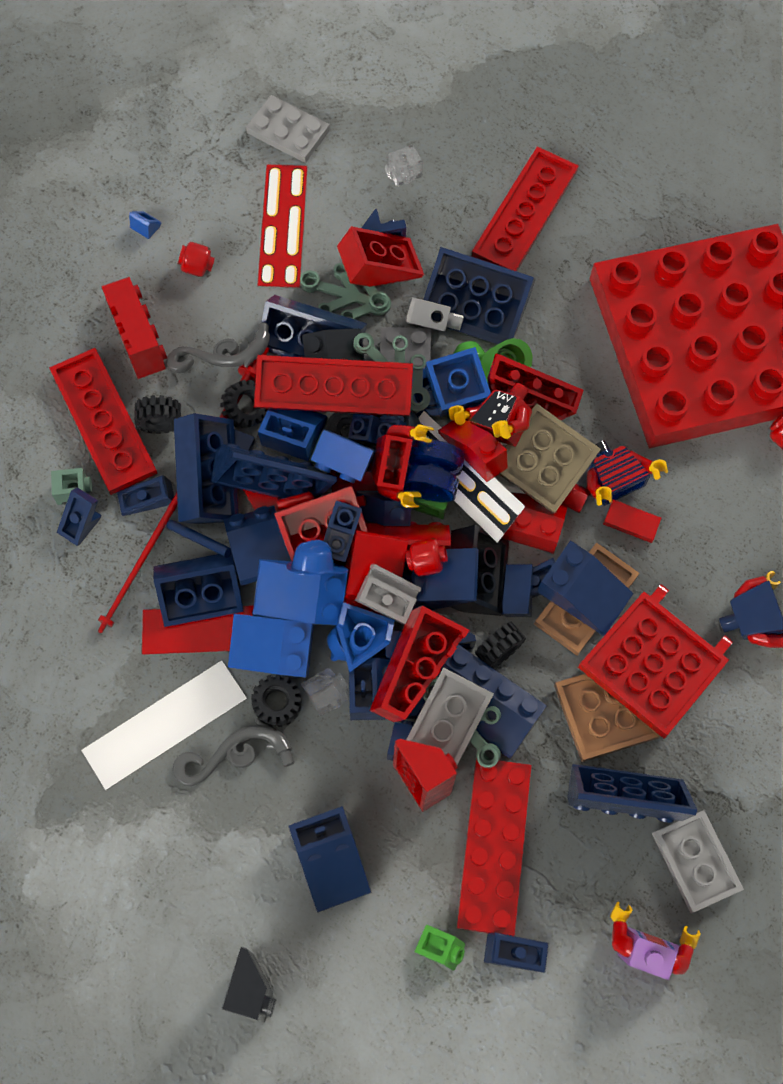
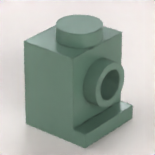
(64, 480)

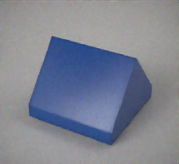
(143, 223)

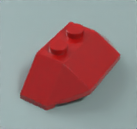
(549, 392)

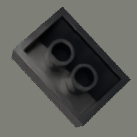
(332, 344)
(491, 569)
(249, 989)

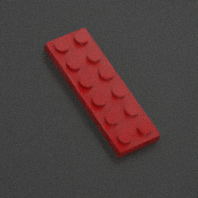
(525, 210)
(333, 385)
(103, 421)
(494, 848)

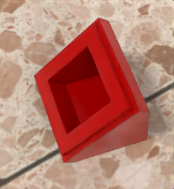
(576, 498)

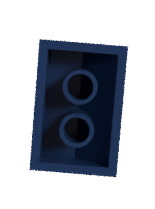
(197, 589)

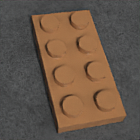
(568, 629)

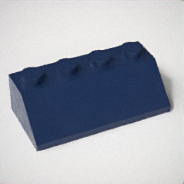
(292, 319)
(195, 447)
(517, 707)

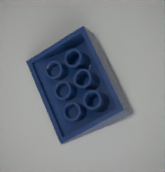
(482, 292)
(268, 474)
(630, 793)

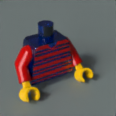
(620, 473)

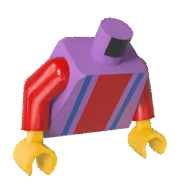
(649, 952)

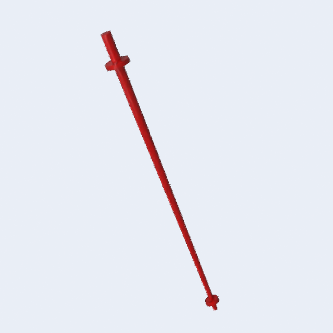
(247, 374)

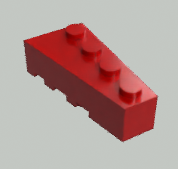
(417, 660)

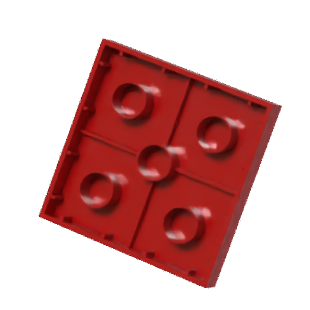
(698, 332)

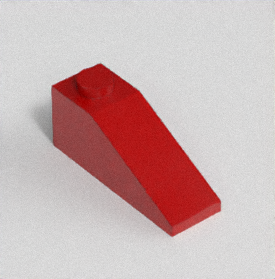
(480, 447)

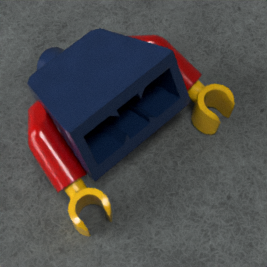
(756, 612)

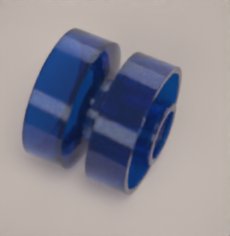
(434, 470)

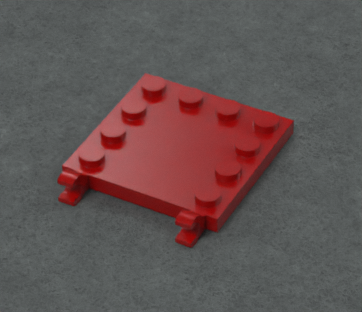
(654, 663)

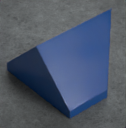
(362, 633)

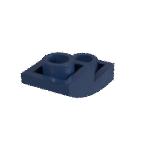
(369, 428)
(342, 529)

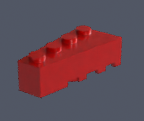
(134, 327)

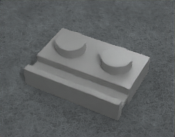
(388, 594)

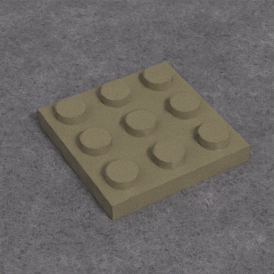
(548, 459)

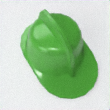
(512, 349)

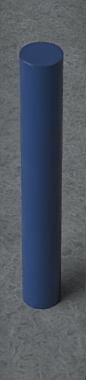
(199, 538)

